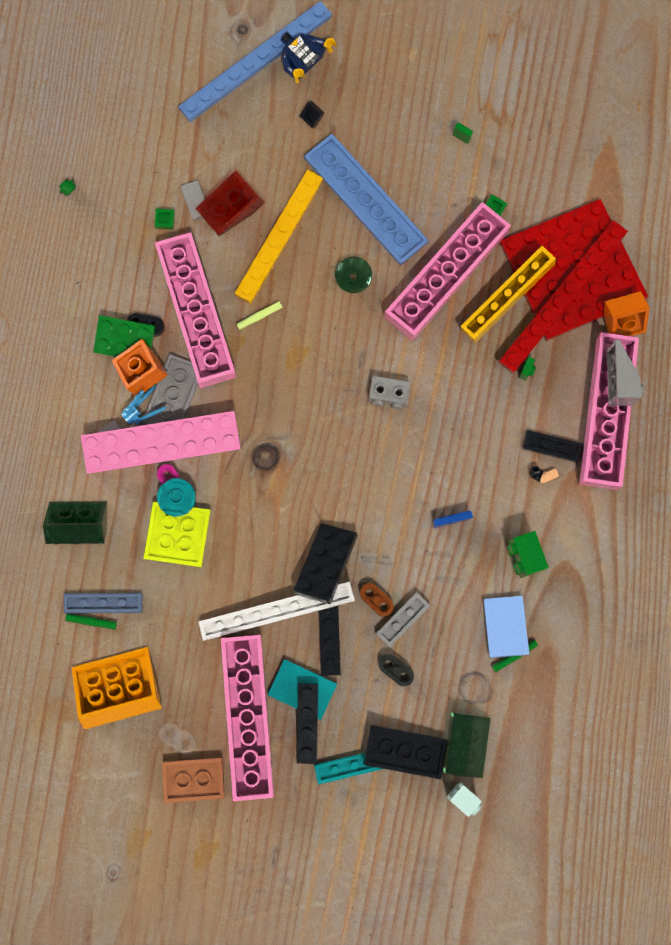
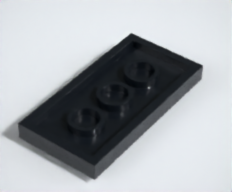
(325, 563)
(405, 752)

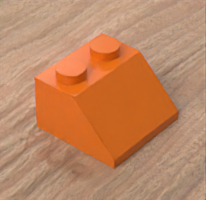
(627, 315)
(139, 368)

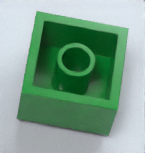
(527, 554)

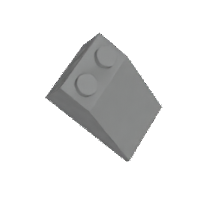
(623, 379)

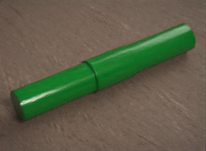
(91, 621)
(508, 660)

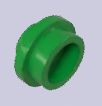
(67, 187)

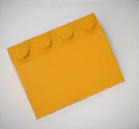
(115, 688)

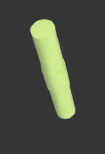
(259, 315)

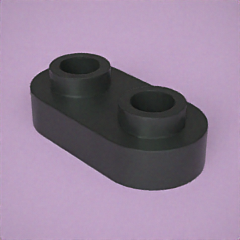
(396, 669)

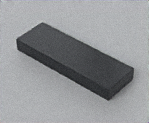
(552, 446)

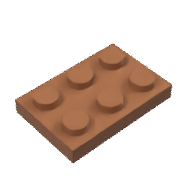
(193, 780)

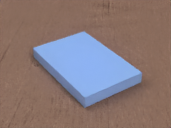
(506, 627)

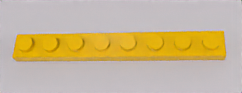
(279, 237)

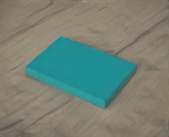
(286, 686)

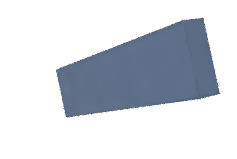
(103, 603)

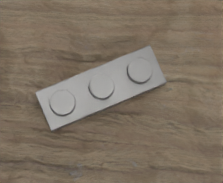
(403, 620)

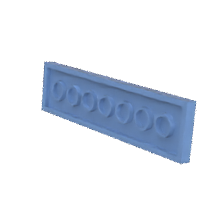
(366, 199)

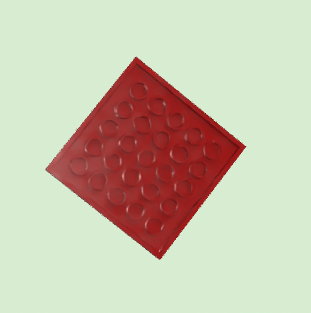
(569, 240)

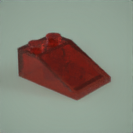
(230, 204)

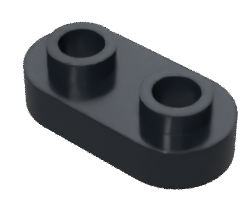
(149, 320)

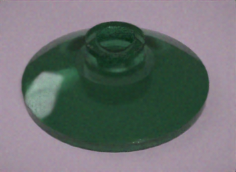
(357, 267)

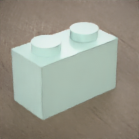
(464, 800)

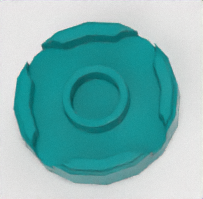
(176, 497)

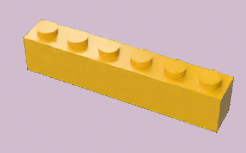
(508, 294)

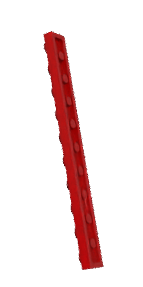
(563, 297)

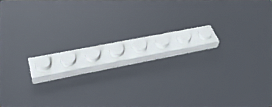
(270, 613)

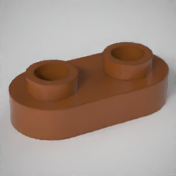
(378, 598)

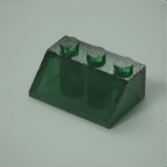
(75, 523)
(466, 745)

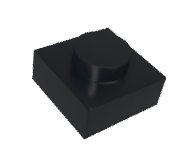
(312, 114)

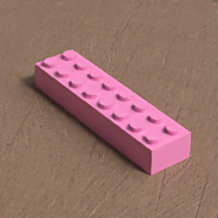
(447, 271)
(195, 310)
(606, 425)
(160, 442)
(247, 718)

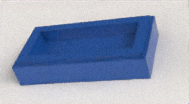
(452, 519)

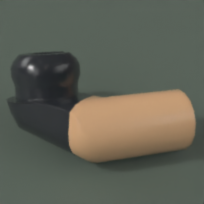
(541, 476)

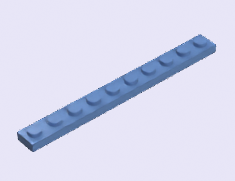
(252, 63)

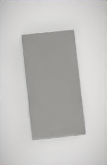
(173, 391)

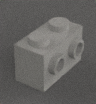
(389, 392)

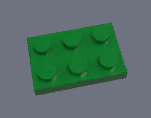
(118, 335)

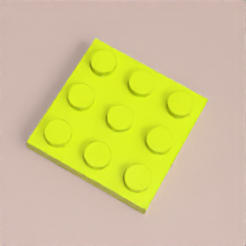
(177, 538)

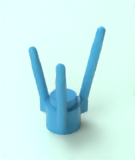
(132, 413)

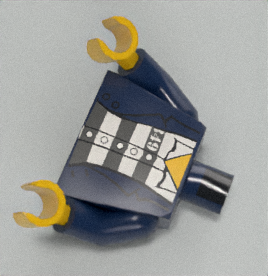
(303, 53)

